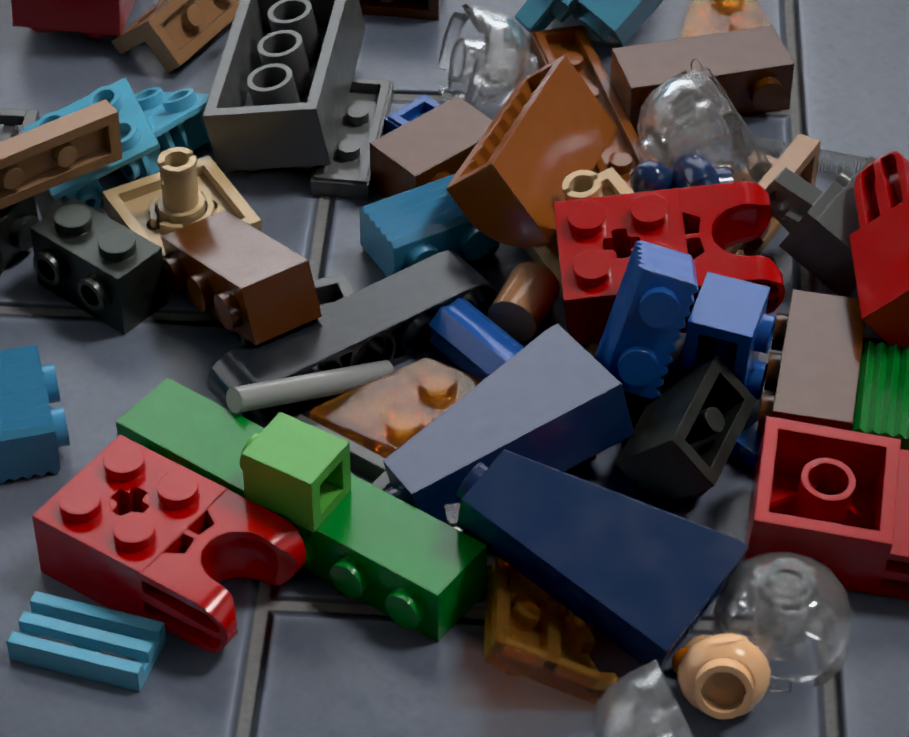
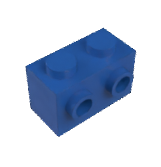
(734, 325)

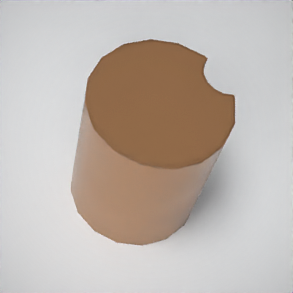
(524, 300)

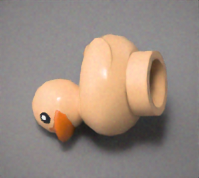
(722, 674)

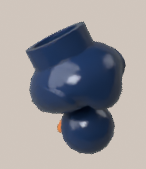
(685, 172)

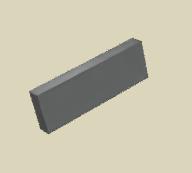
(361, 124)

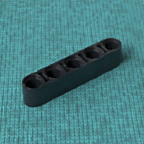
(367, 326)

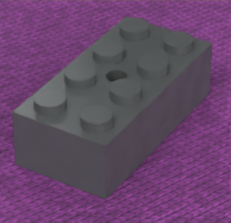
(283, 83)

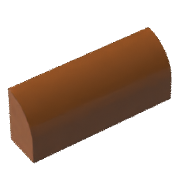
(532, 144)

